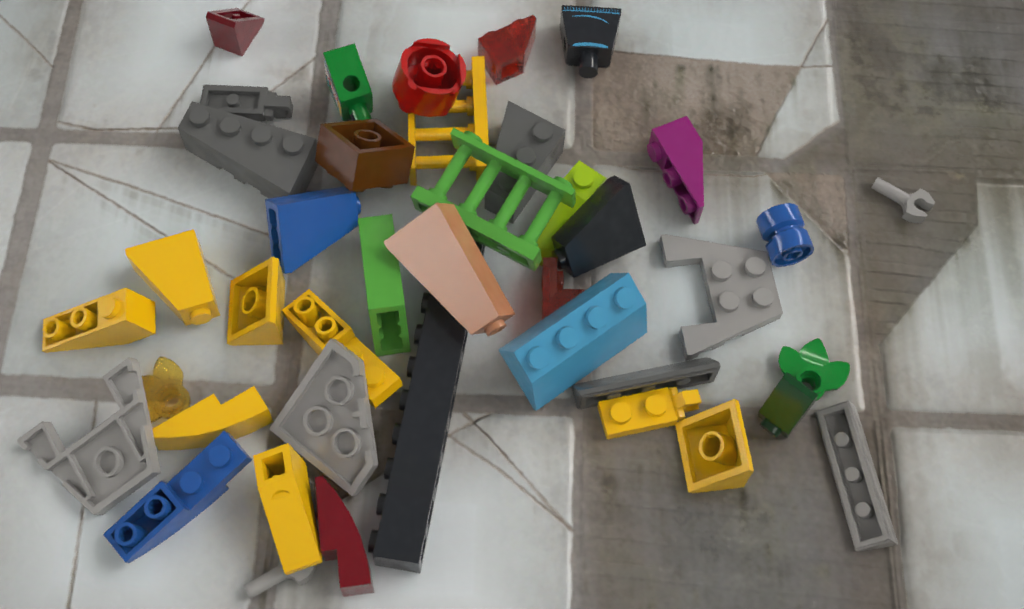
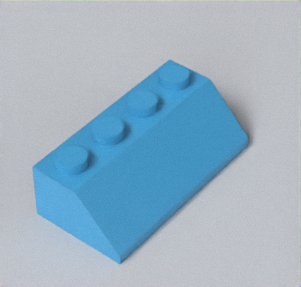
(576, 338)

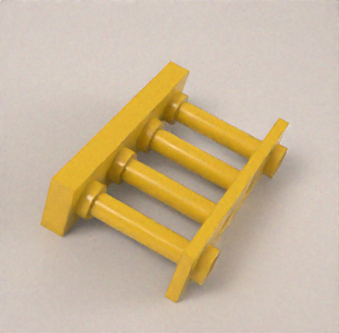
(474, 106)

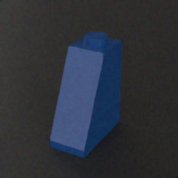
(309, 223)

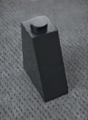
(599, 230)

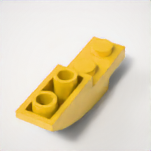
(320, 323)

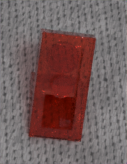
(552, 287)

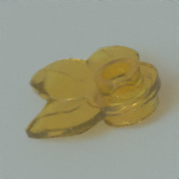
(164, 386)

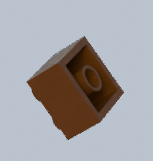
(364, 154)

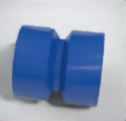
(785, 235)

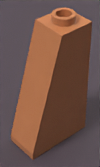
(451, 267)

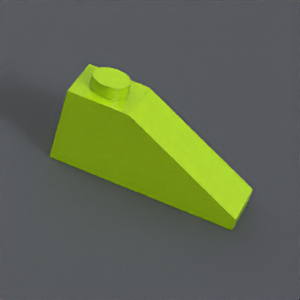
(586, 183)

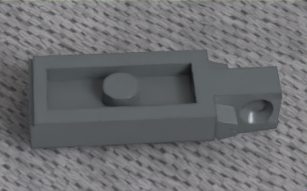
(247, 101)

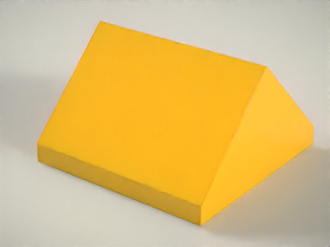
(257, 306)
(715, 449)

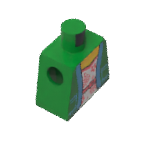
(348, 83)

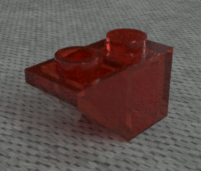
(508, 49)

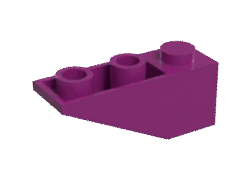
(680, 156)

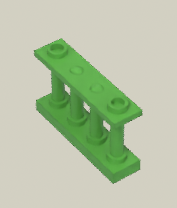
(494, 232)

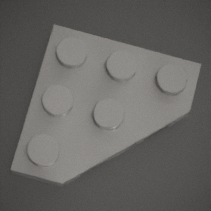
(332, 419)

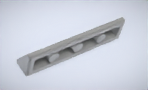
(856, 477)

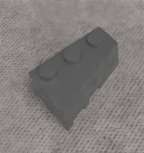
(530, 142)

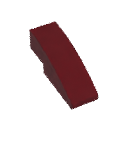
(342, 541)

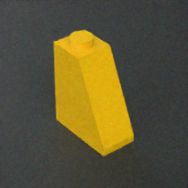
(178, 275)

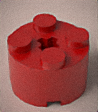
(428, 78)

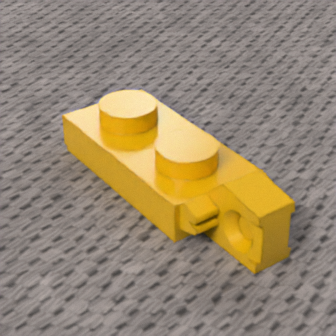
(646, 411)

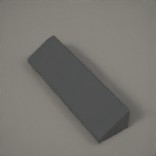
(674, 375)

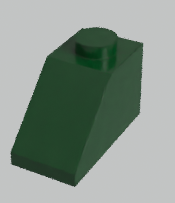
(786, 406)

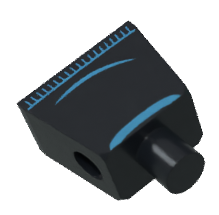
(589, 37)

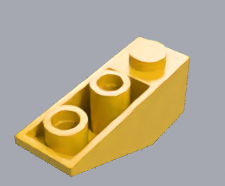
(103, 322)
(288, 507)

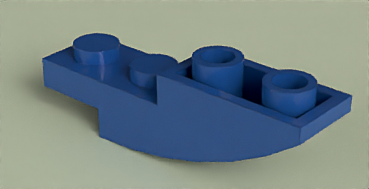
(180, 500)

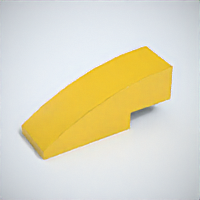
(208, 419)

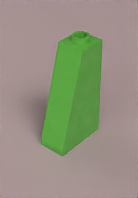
(383, 287)

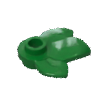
(813, 366)

